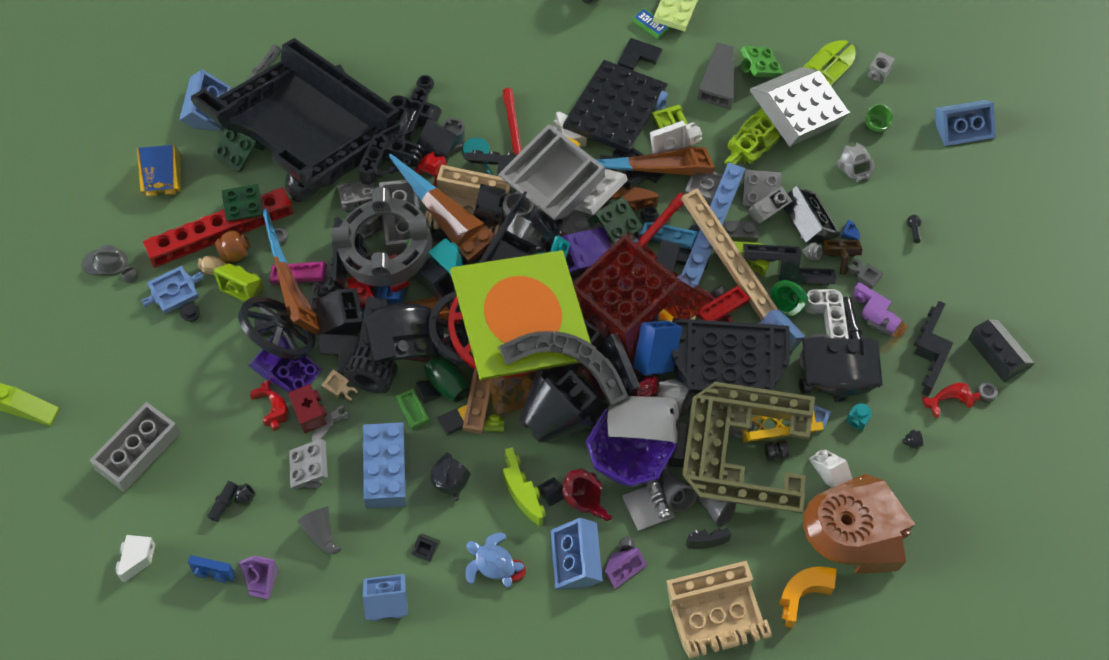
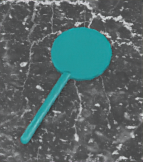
(477, 144)

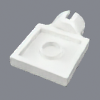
(675, 137)

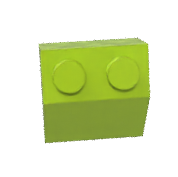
(238, 282)

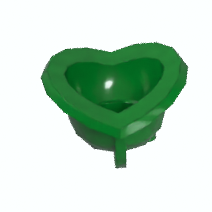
(789, 298)

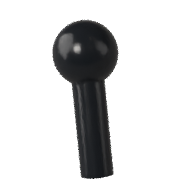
(914, 223)

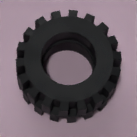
(367, 374)

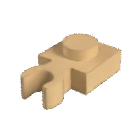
(337, 384)

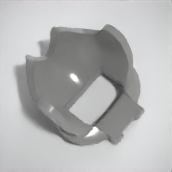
(853, 156)

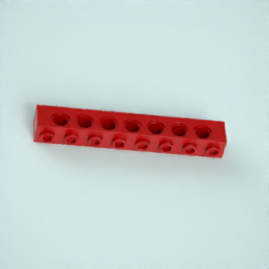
(196, 241)

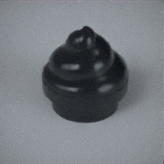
(913, 439)
(244, 494)

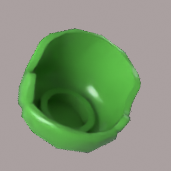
(879, 118)

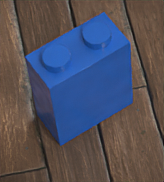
(656, 346)

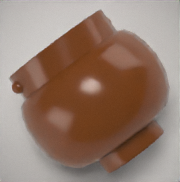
(232, 246)

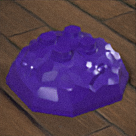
(627, 459)

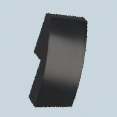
(702, 540)

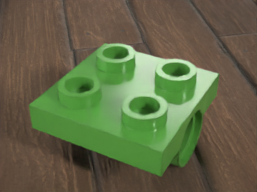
(760, 62)

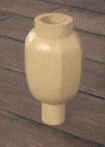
(209, 263)

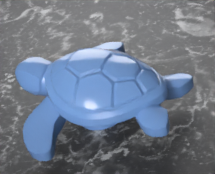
(492, 560)

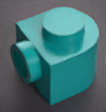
(859, 416)

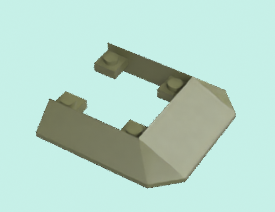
(731, 406)

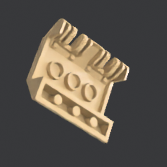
(464, 187)
(716, 609)

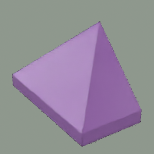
(624, 565)

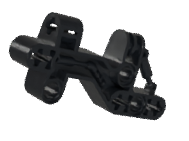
(398, 138)

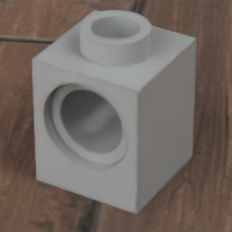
(880, 67)

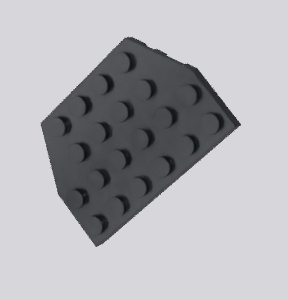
(731, 353)

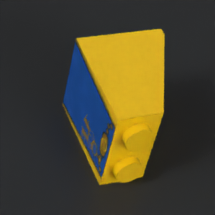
(159, 170)

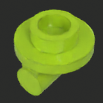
(494, 423)

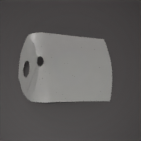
(644, 418)

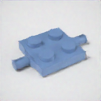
(173, 289)

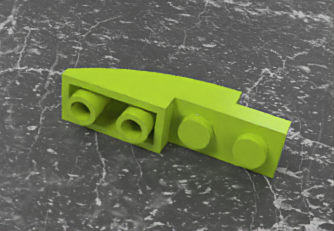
(521, 491)

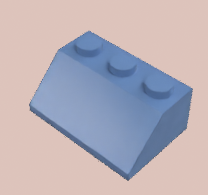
(190, 114)
(966, 122)
(576, 554)

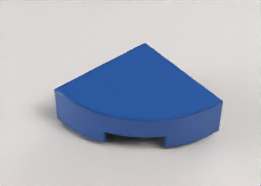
(850, 231)

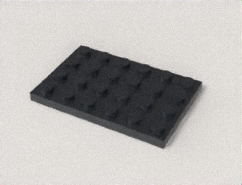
(615, 106)

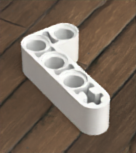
(829, 309)

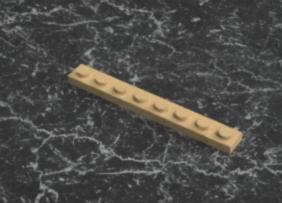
(728, 253)

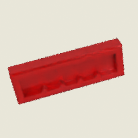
(723, 305)

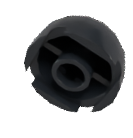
(298, 191)

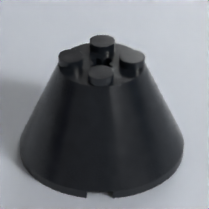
(552, 410)

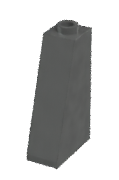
(718, 80)

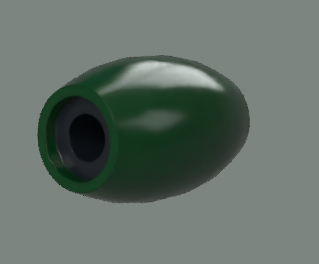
(447, 378)

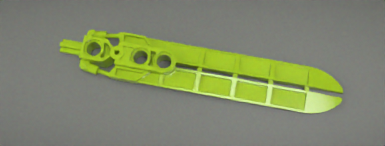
(759, 129)

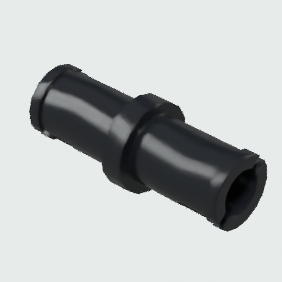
(222, 501)

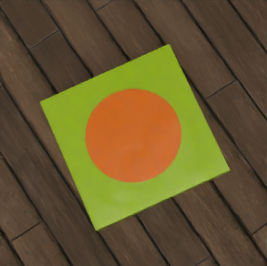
(516, 299)

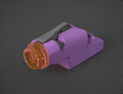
(877, 312)

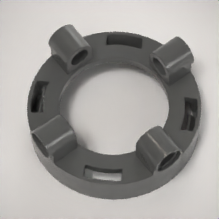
(382, 269)

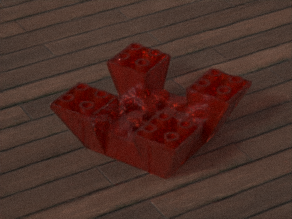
(656, 288)

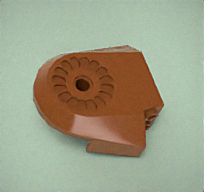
(859, 525)

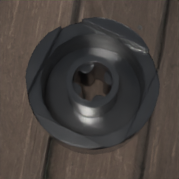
(489, 204)

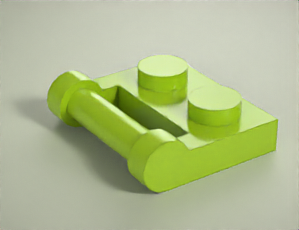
(665, 116)

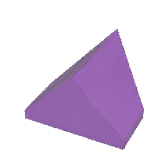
(259, 575)

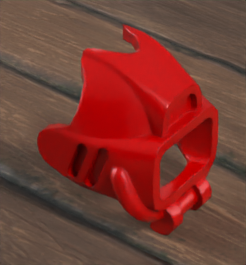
(431, 165)

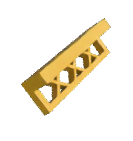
(776, 432)

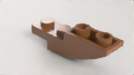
(636, 197)

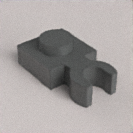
(866, 275)

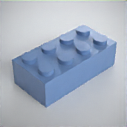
(384, 465)

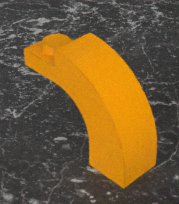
(807, 581)

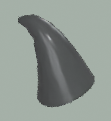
(677, 493)
(719, 510)
(318, 528)

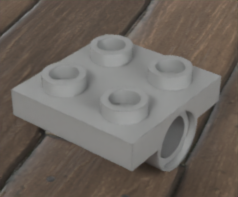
(308, 465)

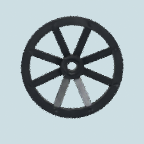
(279, 324)
(440, 344)

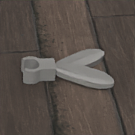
(334, 416)

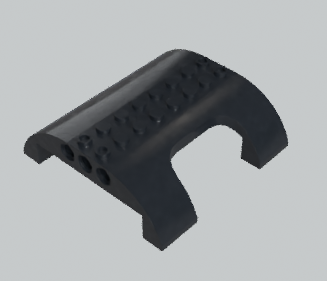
(304, 114)

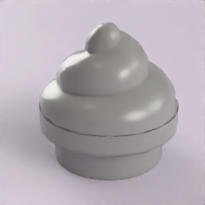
(813, 251)

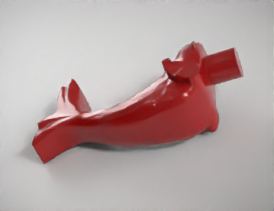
(956, 390)
(279, 411)

